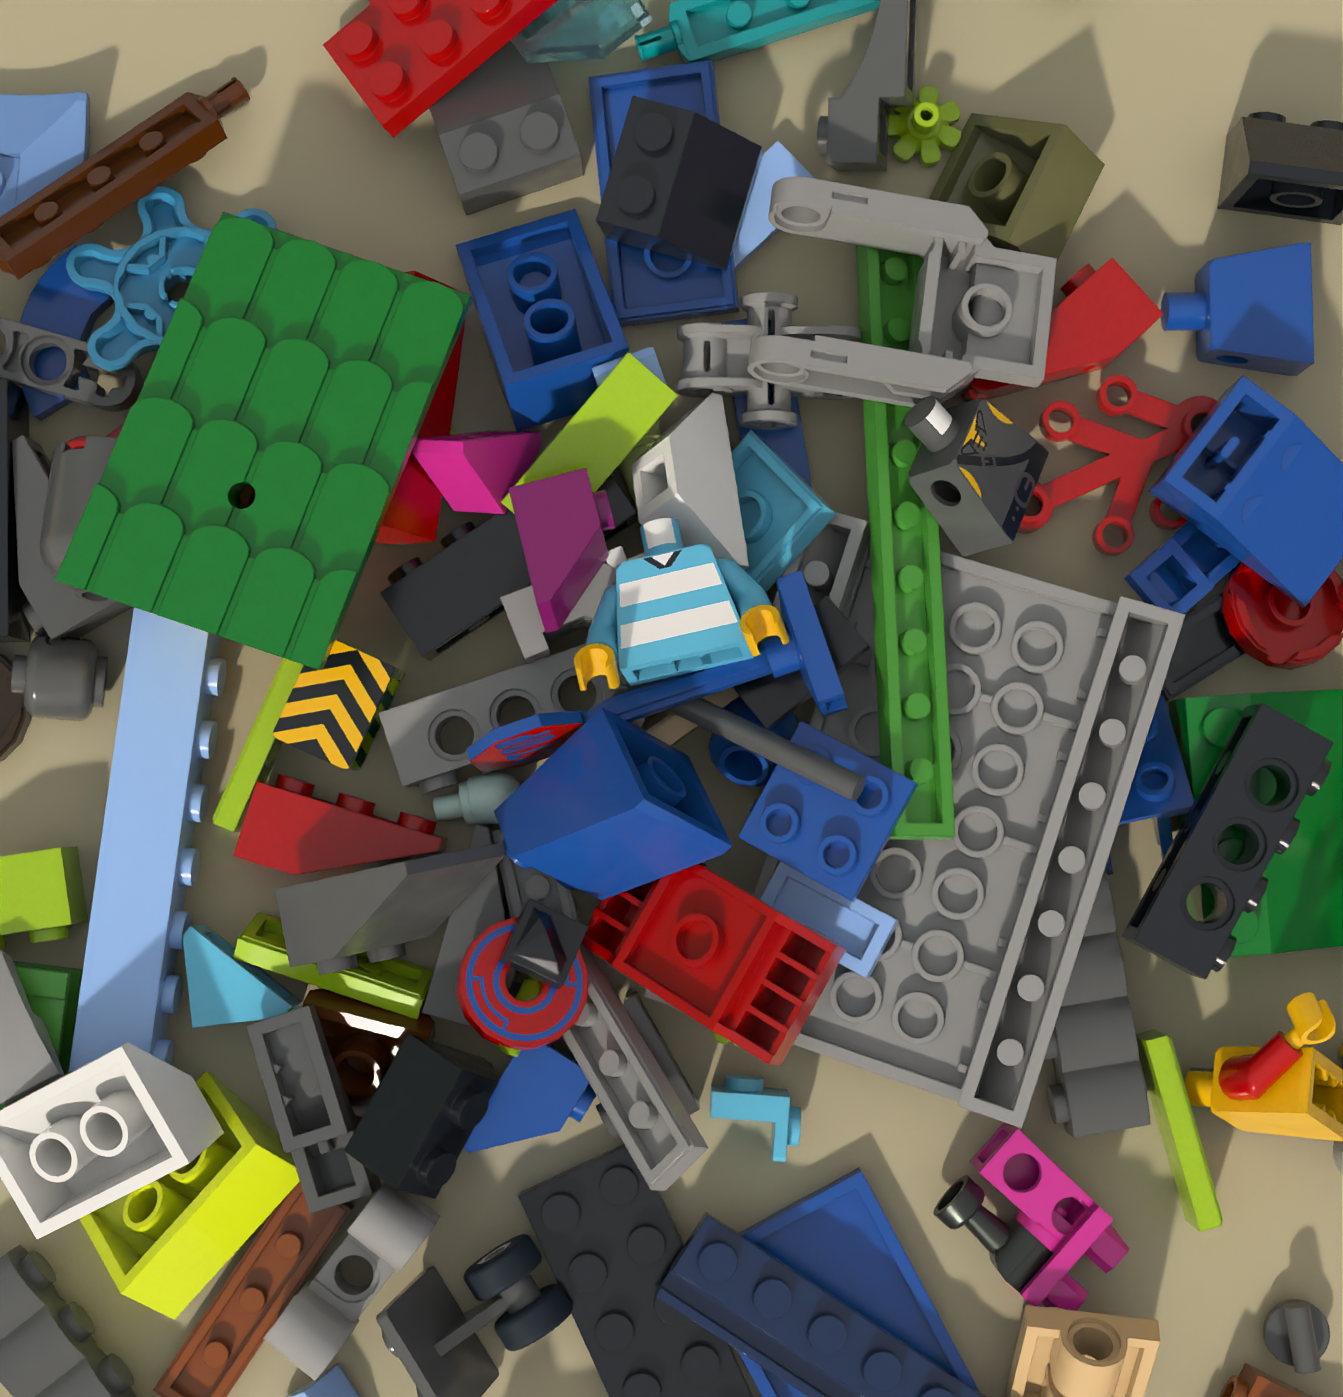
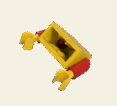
(1280, 1084)

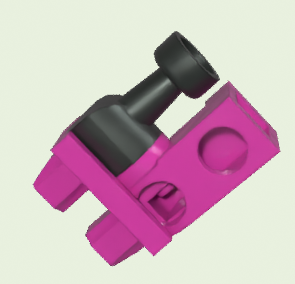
(1047, 1233)

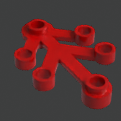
(1126, 458)

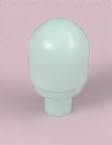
(476, 799)

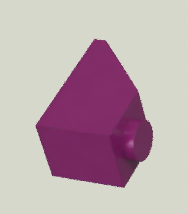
(561, 539)

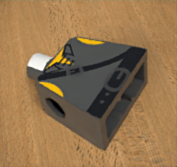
(973, 471)

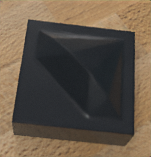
(543, 943)

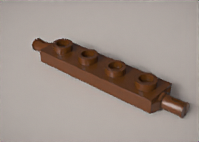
(114, 178)

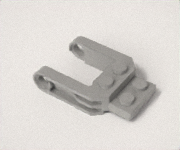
(973, 308)

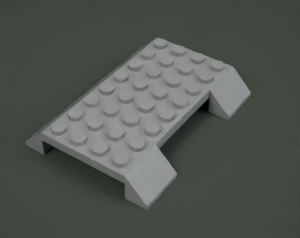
(1044, 749)

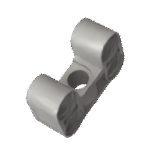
(329, 1307)

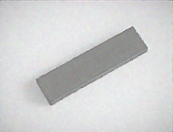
(632, 1085)

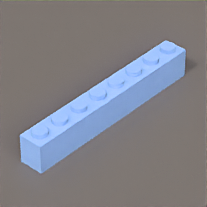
(149, 839)

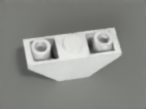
(693, 480)

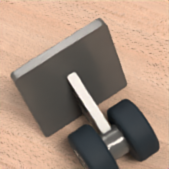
(440, 1341)

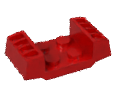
(718, 956)

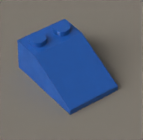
(542, 315)

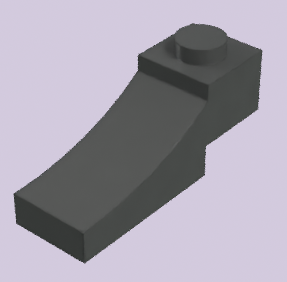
(857, 123)
(310, 1107)

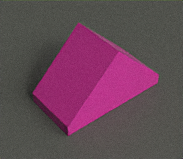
(477, 466)

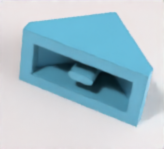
(227, 988)

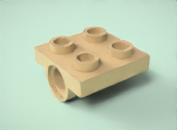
(1082, 1354)

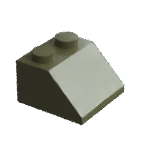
(1020, 181)

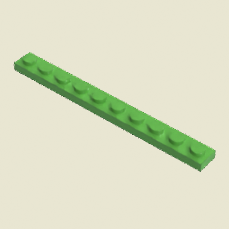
(904, 571)

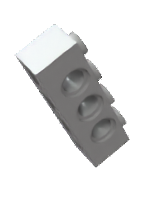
(416, 727)

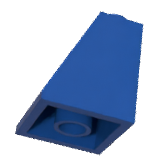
(611, 811)

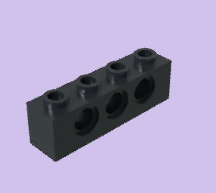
(1300, 768)

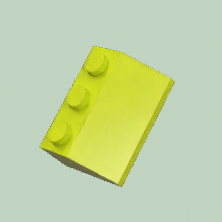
(186, 1225)

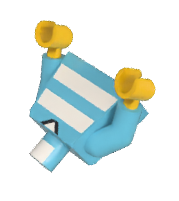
(675, 613)

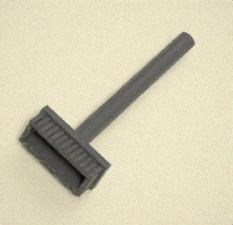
(763, 743)

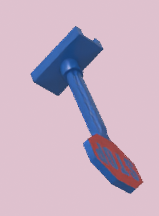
(807, 651)

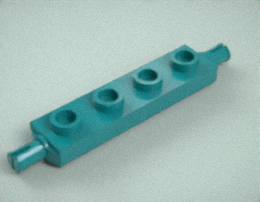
(729, 27)

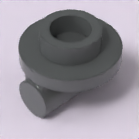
(1297, 1334)

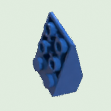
(1261, 490)

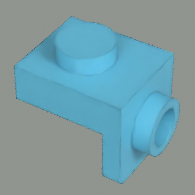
(747, 1100)

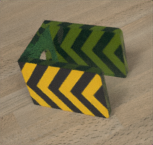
(337, 708)

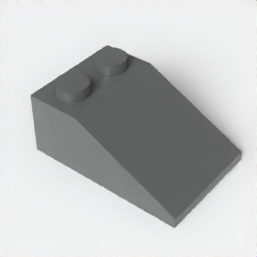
(506, 132)
(378, 907)

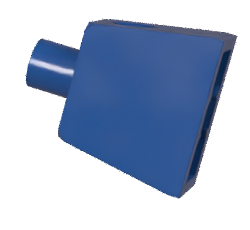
(1250, 310)

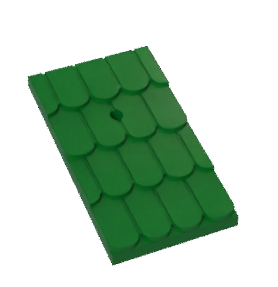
(279, 380)

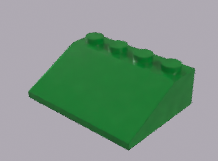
(1306, 881)

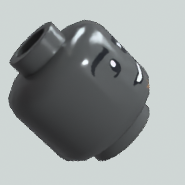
(60, 678)

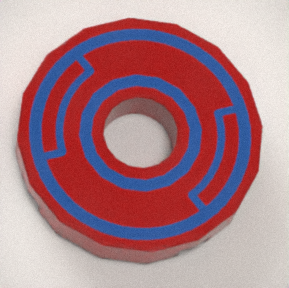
(501, 1016)

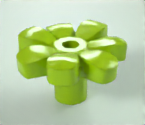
(924, 128)

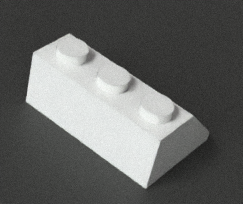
(100, 1135)

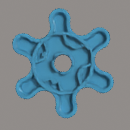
(142, 277)

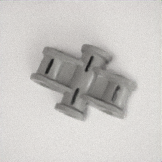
(729, 355)

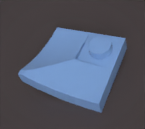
(40, 142)

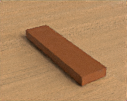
(252, 1299)

